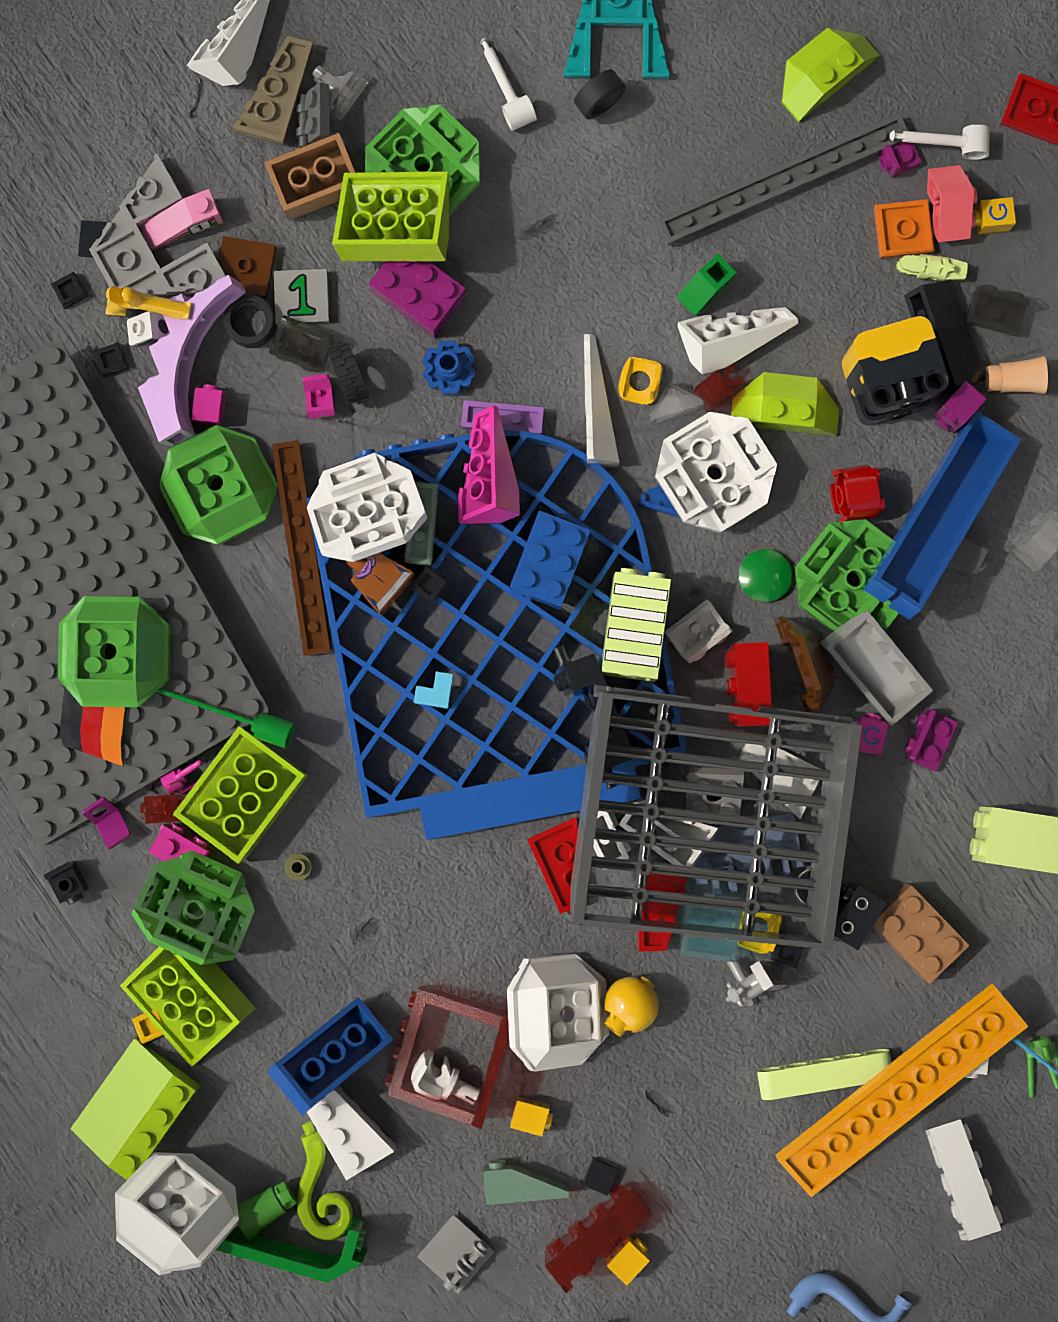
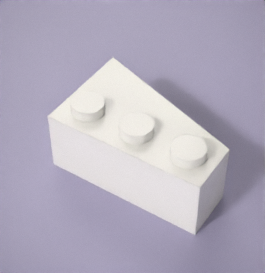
(675, 828)

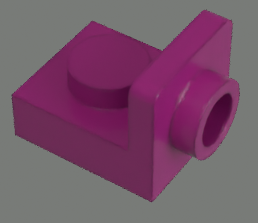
(899, 158)

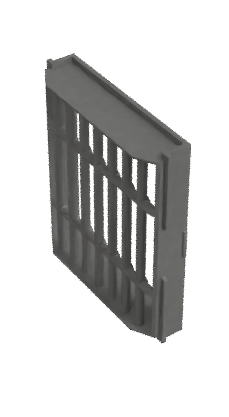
(829, 831)

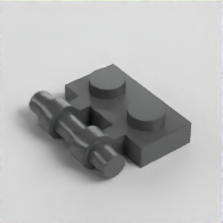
(313, 115)

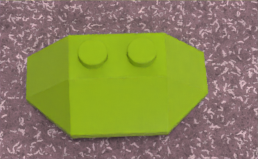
(823, 69)
(787, 404)

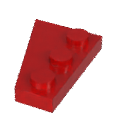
(555, 855)
(659, 911)

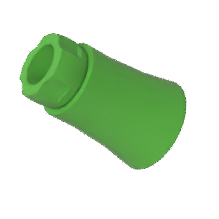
(264, 1209)

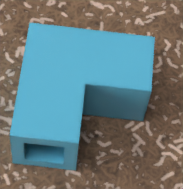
(438, 695)

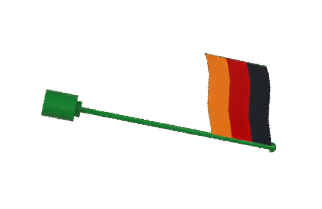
(101, 729)

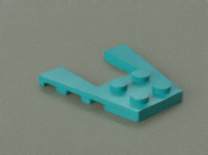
(617, 14)

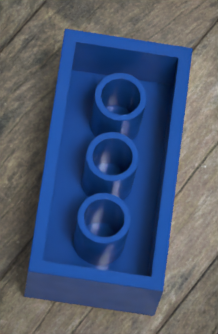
(329, 1056)

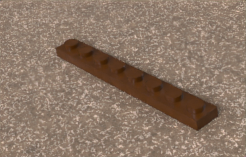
(301, 548)

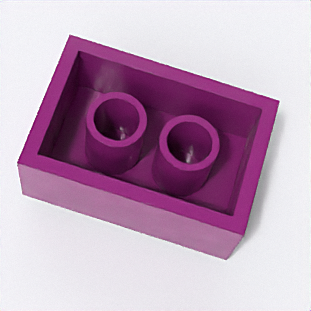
(419, 293)

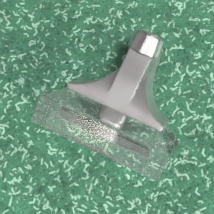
(342, 90)

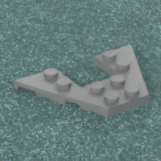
(126, 256)

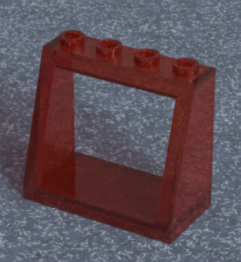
(465, 1007)

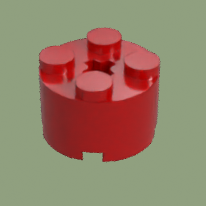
(856, 493)

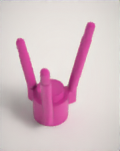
(177, 779)

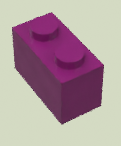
(959, 408)

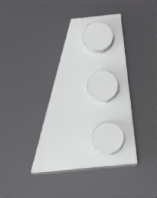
(783, 783)

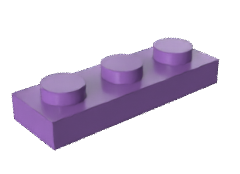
(512, 416)

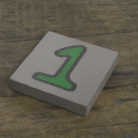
(302, 295)

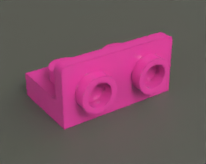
(173, 842)

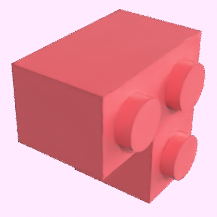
(952, 203)

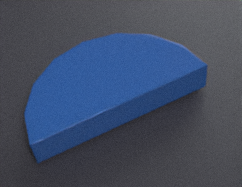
(657, 500)

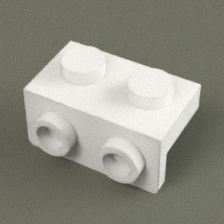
(698, 632)

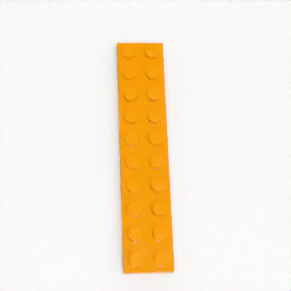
(901, 1090)

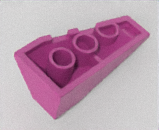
(490, 482)

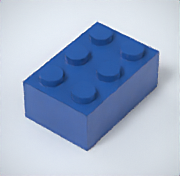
(549, 560)

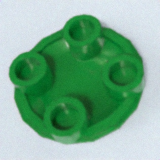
(765, 575)

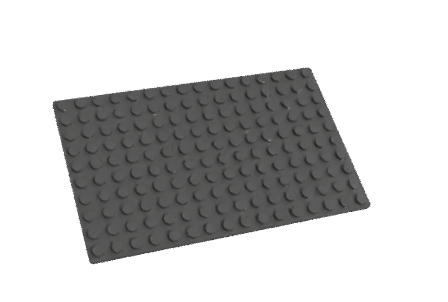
(76, 529)

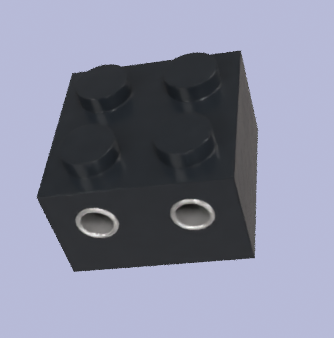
(856, 914)

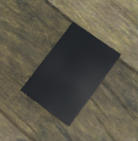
(89, 233)

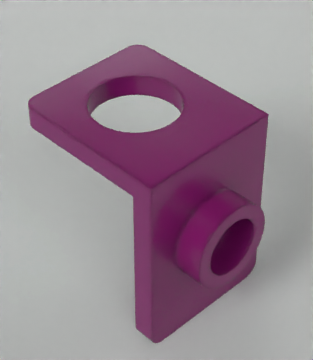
(109, 823)

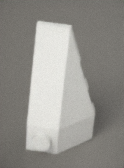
(233, 48)
(722, 341)

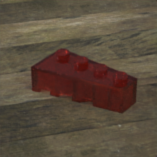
(595, 1235)

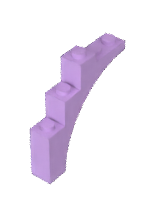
(174, 356)

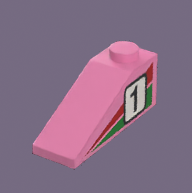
(182, 220)

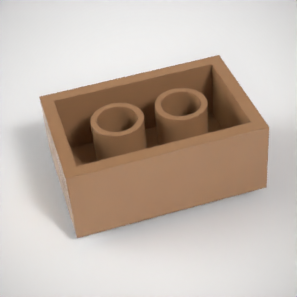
(310, 176)
(919, 933)

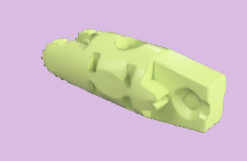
(933, 267)

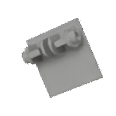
(455, 1254)

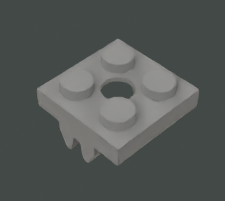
(716, 777)

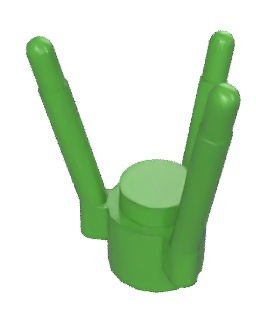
(1047, 1051)

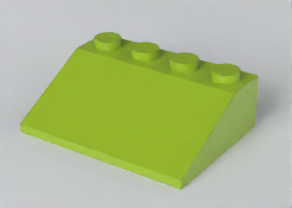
(393, 217)
(240, 795)
(191, 999)
(134, 1109)

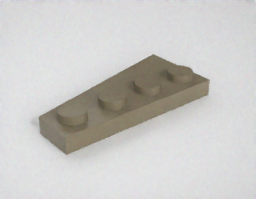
(275, 100)

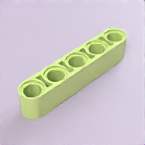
(821, 1074)

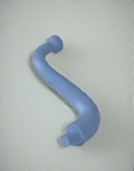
(825, 1283)

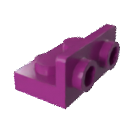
(930, 739)

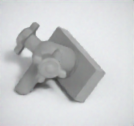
(764, 978)

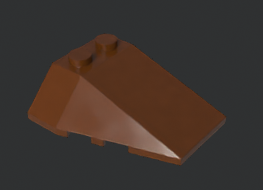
(811, 661)

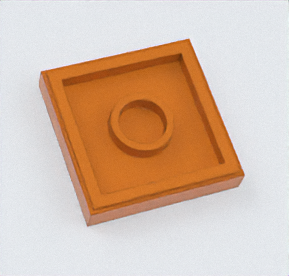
(903, 229)

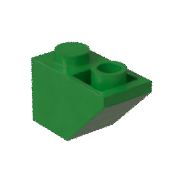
(706, 285)

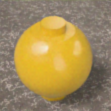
(630, 1005)

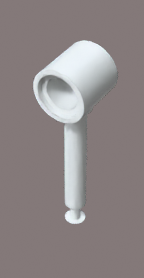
(518, 110)
(973, 142)

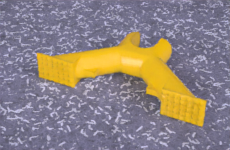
(125, 298)

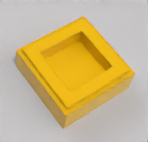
(145, 1028)

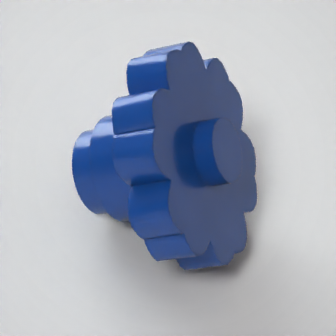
(449, 368)

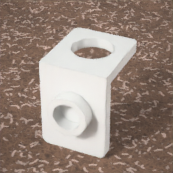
(144, 328)

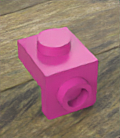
(319, 396)

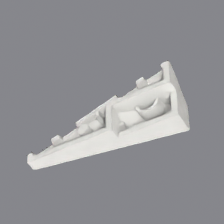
(599, 429)

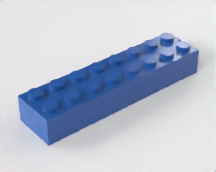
(942, 515)

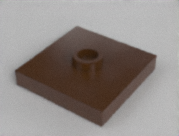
(248, 263)

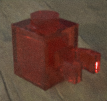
(716, 389)
(160, 808)

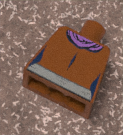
(380, 580)

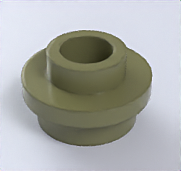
(306, 867)

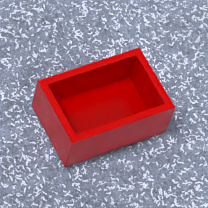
(748, 681)

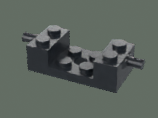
(583, 675)

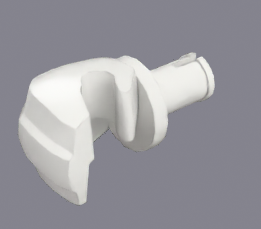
(440, 1082)

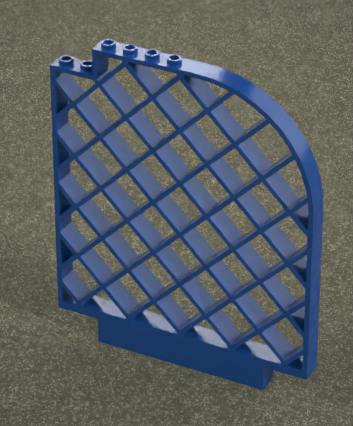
(509, 799)

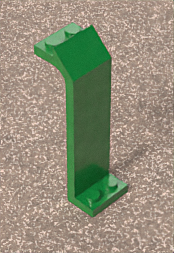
(300, 1259)

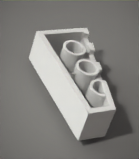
(349, 1133)
(964, 1181)

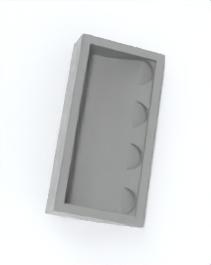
(876, 667)

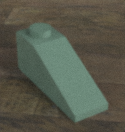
(514, 1184)

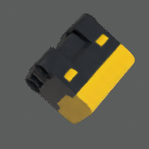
(894, 370)

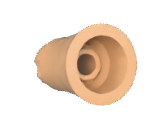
(1018, 376)

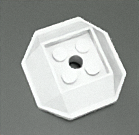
(720, 443)
(365, 508)
(535, 1007)
(167, 1236)

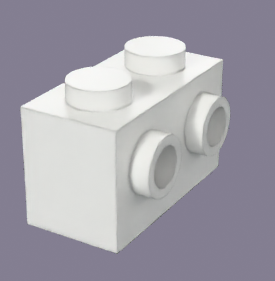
(608, 848)

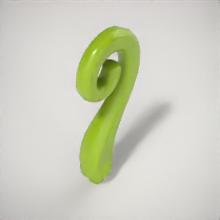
(315, 1155)

